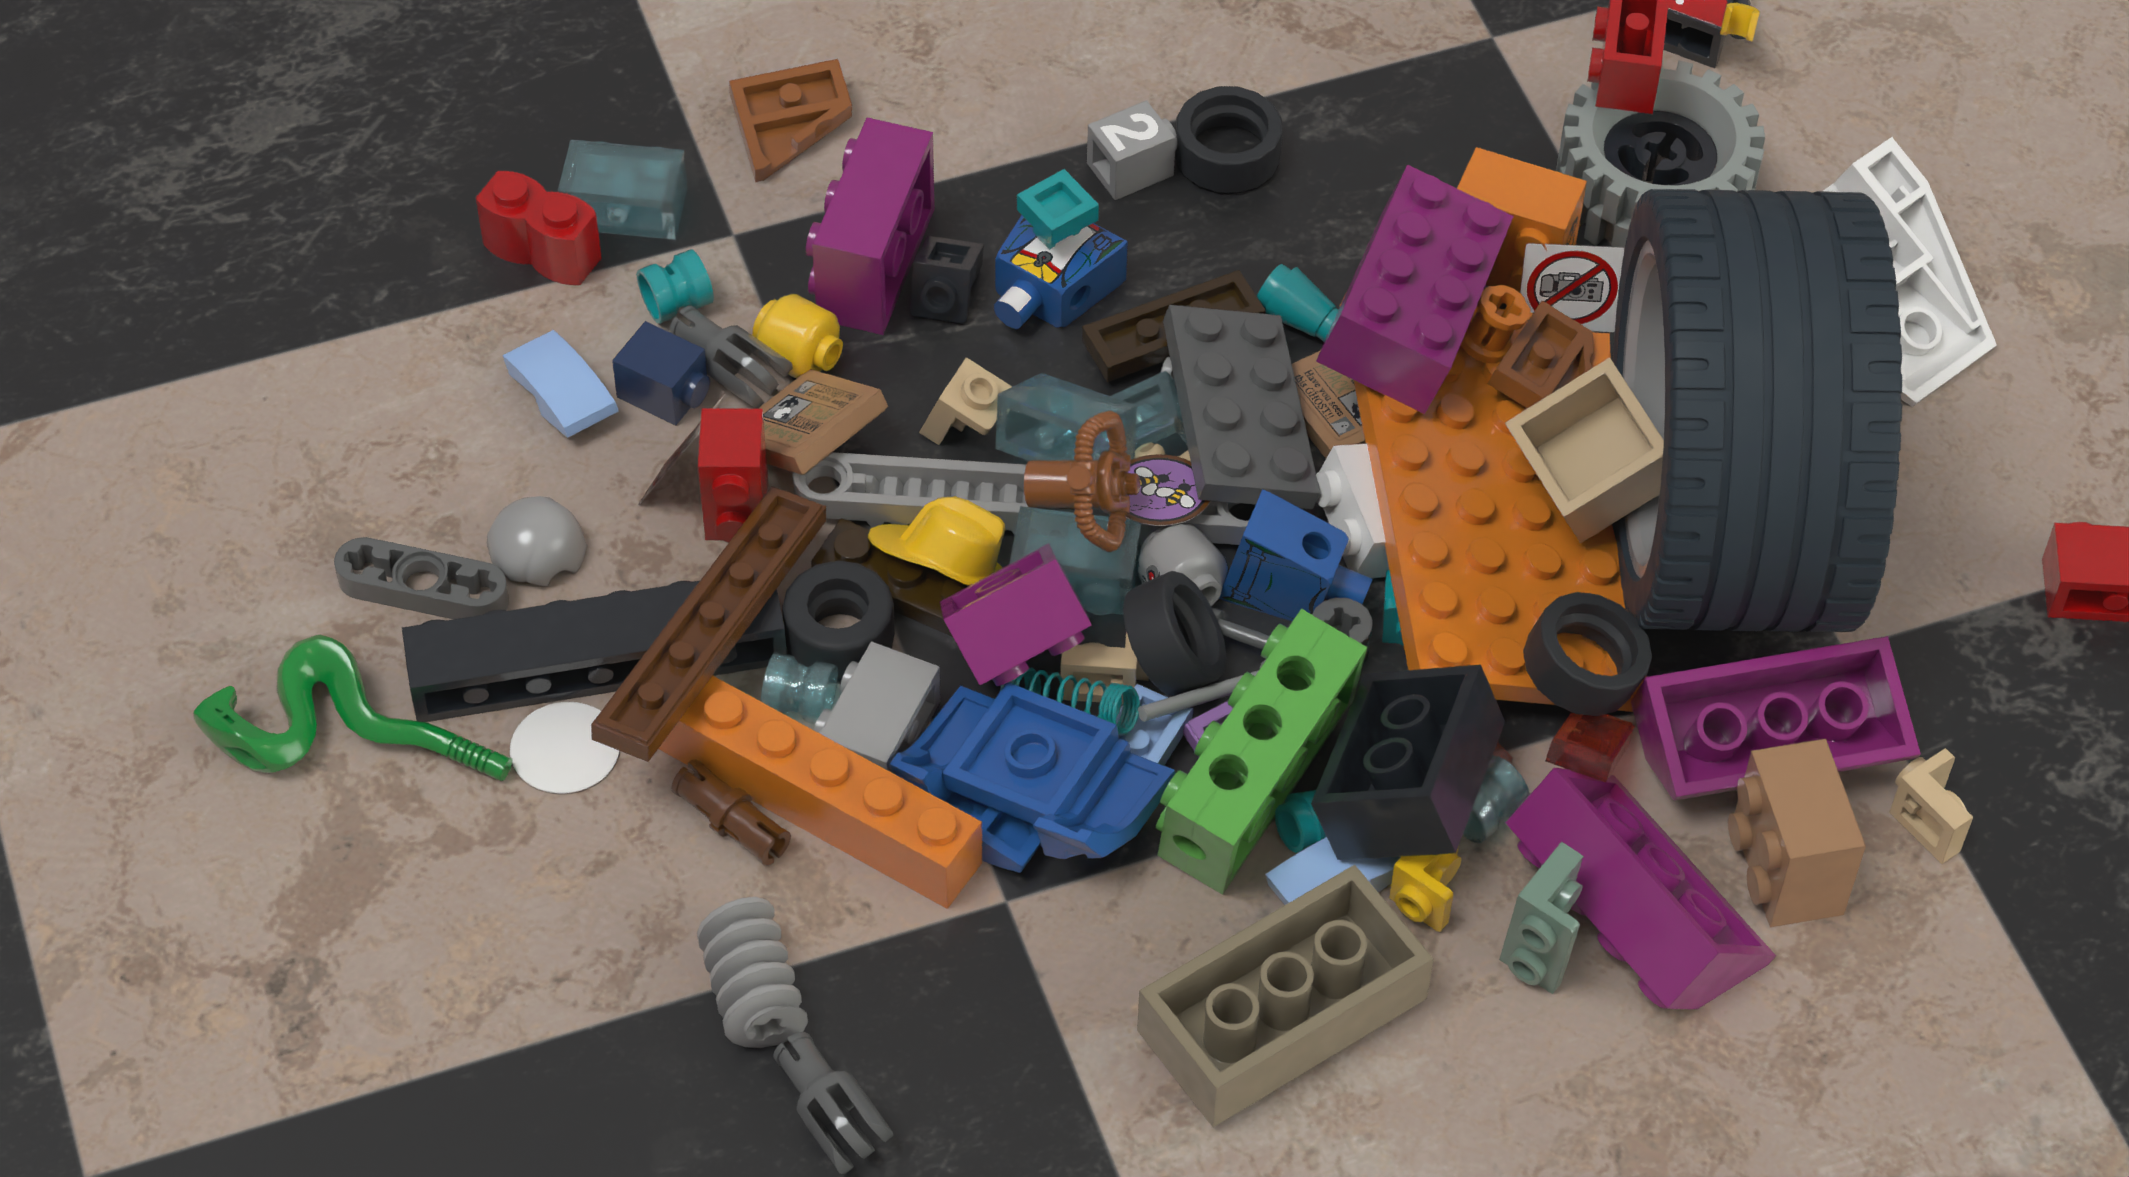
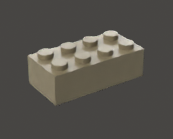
(1284, 995)

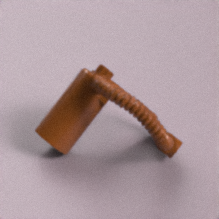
(1088, 483)

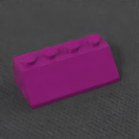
(1709, 719)
(1640, 890)

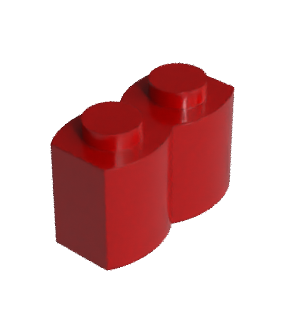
(539, 227)

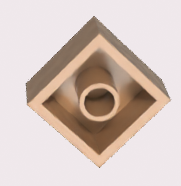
(1796, 833)

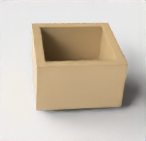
(1592, 449)

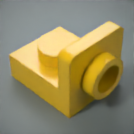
(1421, 887)

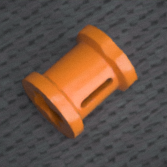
(1502, 327)

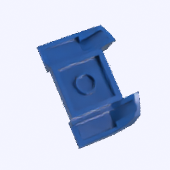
(1039, 765)

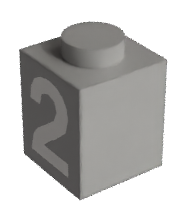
(1131, 149)

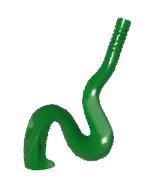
(332, 663)

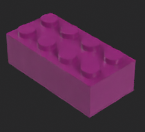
(1415, 289)

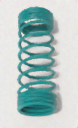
(1109, 704)

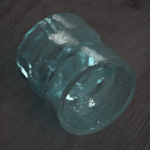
(799, 688)
(1498, 797)

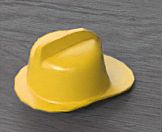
(947, 537)

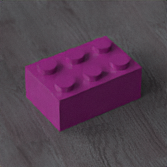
(872, 224)

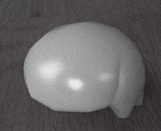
(536, 540)

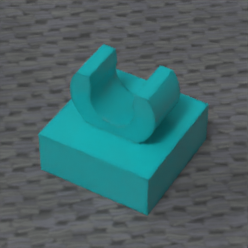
(1057, 208)

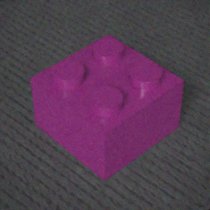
(1015, 617)

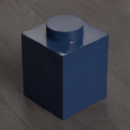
(661, 373)

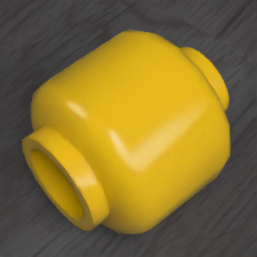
(800, 333)

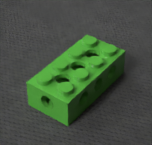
(1259, 750)

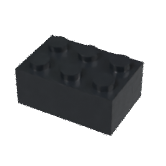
(1409, 763)

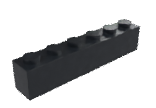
(557, 650)

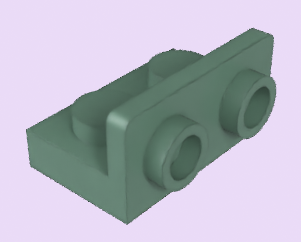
(1540, 928)

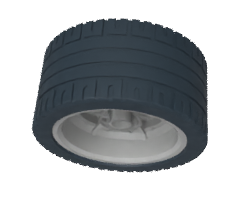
(1776, 379)

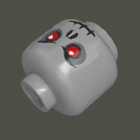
(1185, 551)

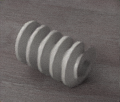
(751, 974)

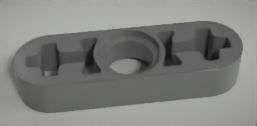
(402, 561)

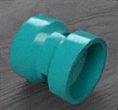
(675, 286)

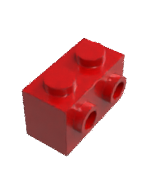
(1630, 55)

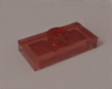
(1590, 744)

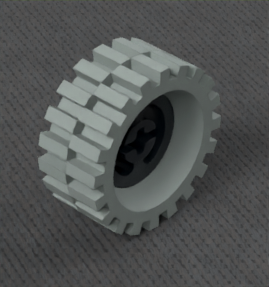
(1693, 124)

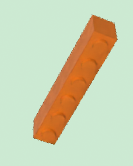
(830, 791)

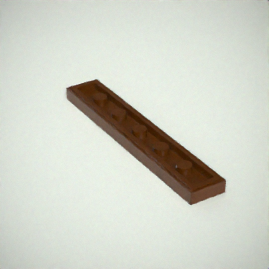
(708, 624)

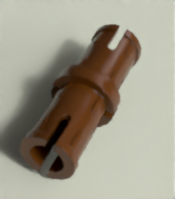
(731, 812)

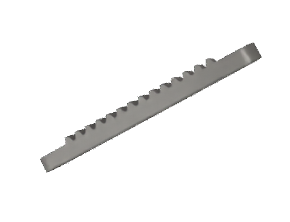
(899, 487)

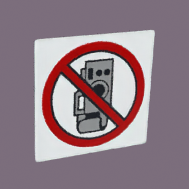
(1574, 281)

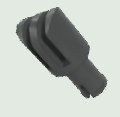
(729, 353)
(827, 1099)

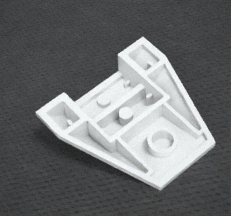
(1937, 304)

